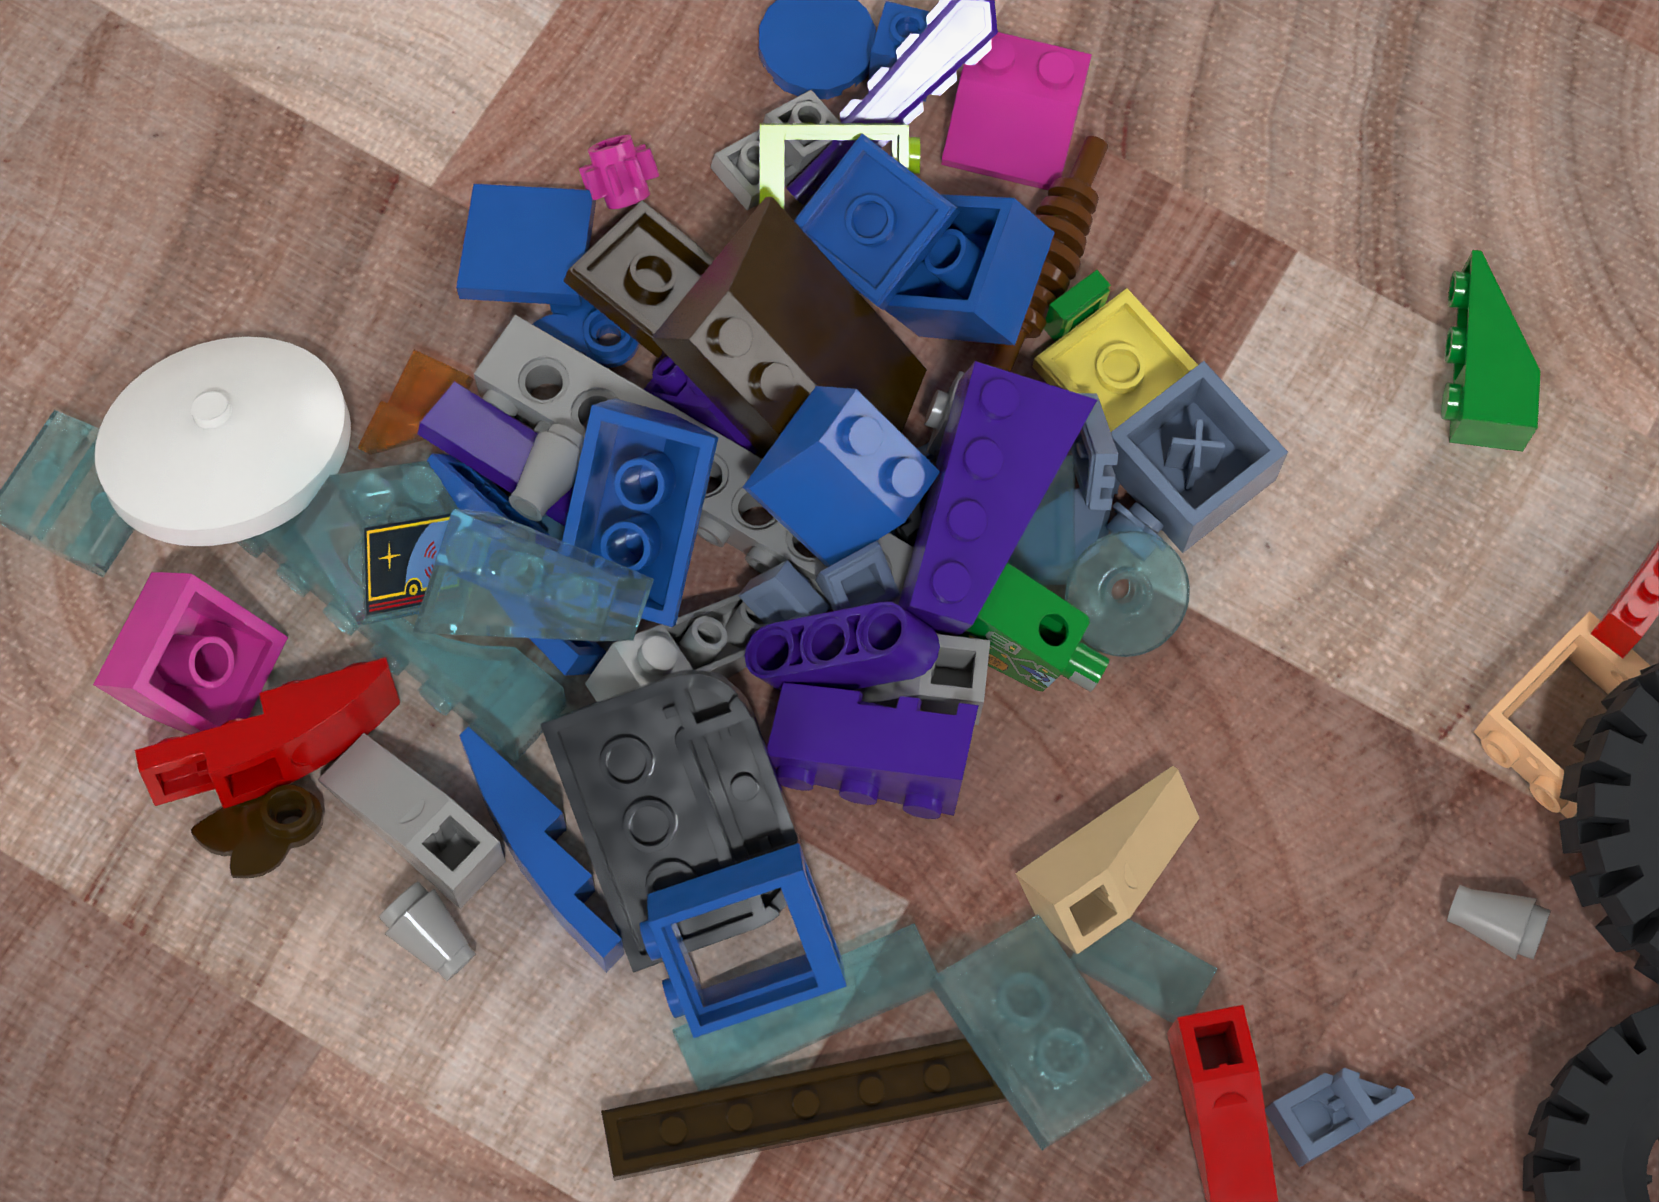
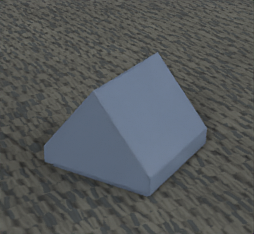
(858, 579)

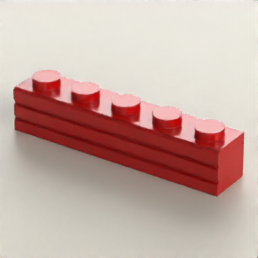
(1633, 608)

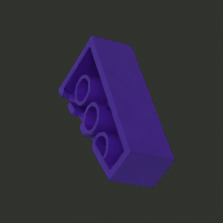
(994, 469)

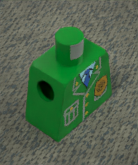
(1035, 634)

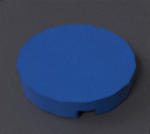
(816, 45)

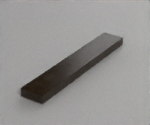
(797, 1108)

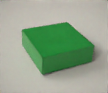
(1076, 305)

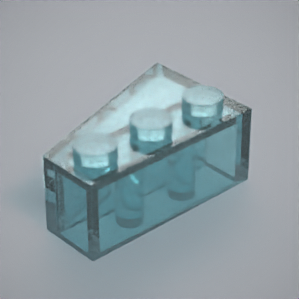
(526, 584)

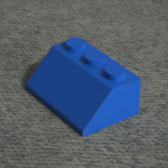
(642, 496)

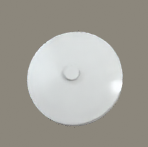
(222, 441)

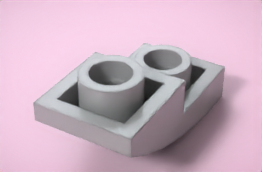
(740, 163)

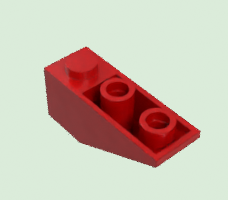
(1224, 1105)

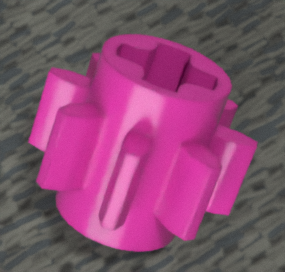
(619, 171)

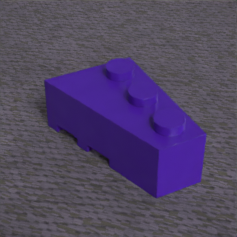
(871, 748)

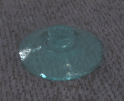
(1155, 597)

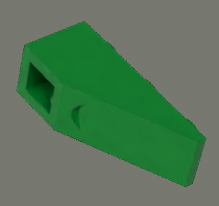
(1494, 369)

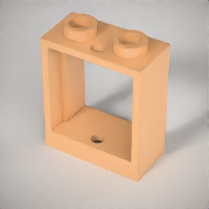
(1513, 749)

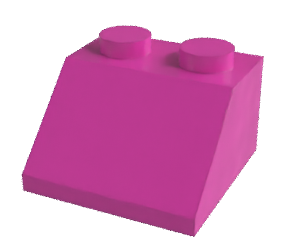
(1017, 111)
(189, 655)

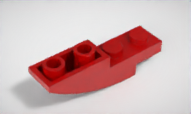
(298, 733)

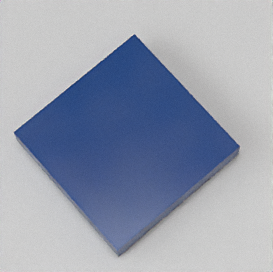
(875, 221)
(524, 243)

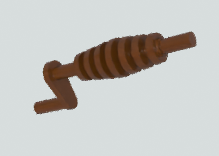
(1069, 215)

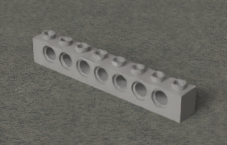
(530, 357)

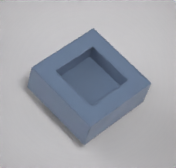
(782, 595)

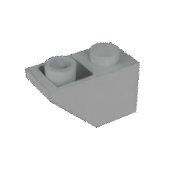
(954, 679)

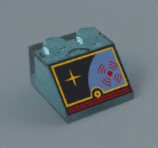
(379, 537)

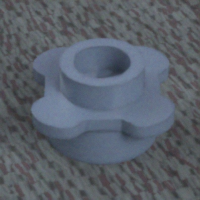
(1134, 519)

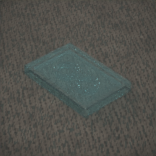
(1040, 1031)

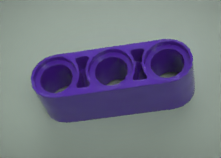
(844, 648)

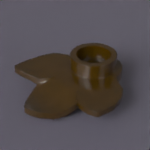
(254, 830)

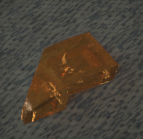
(413, 397)

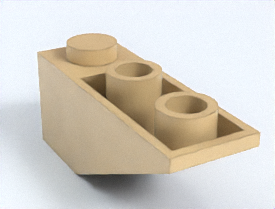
(1110, 863)

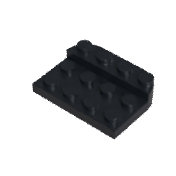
(671, 791)

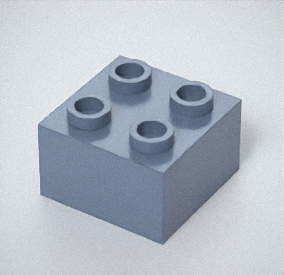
(1195, 456)

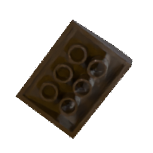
(777, 324)

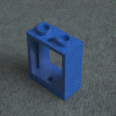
(759, 991)

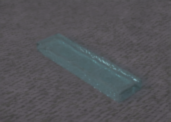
(877, 980)

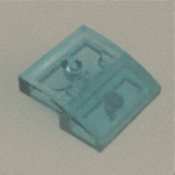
(60, 500)

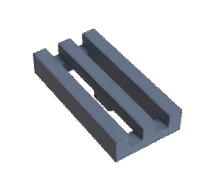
(1094, 456)

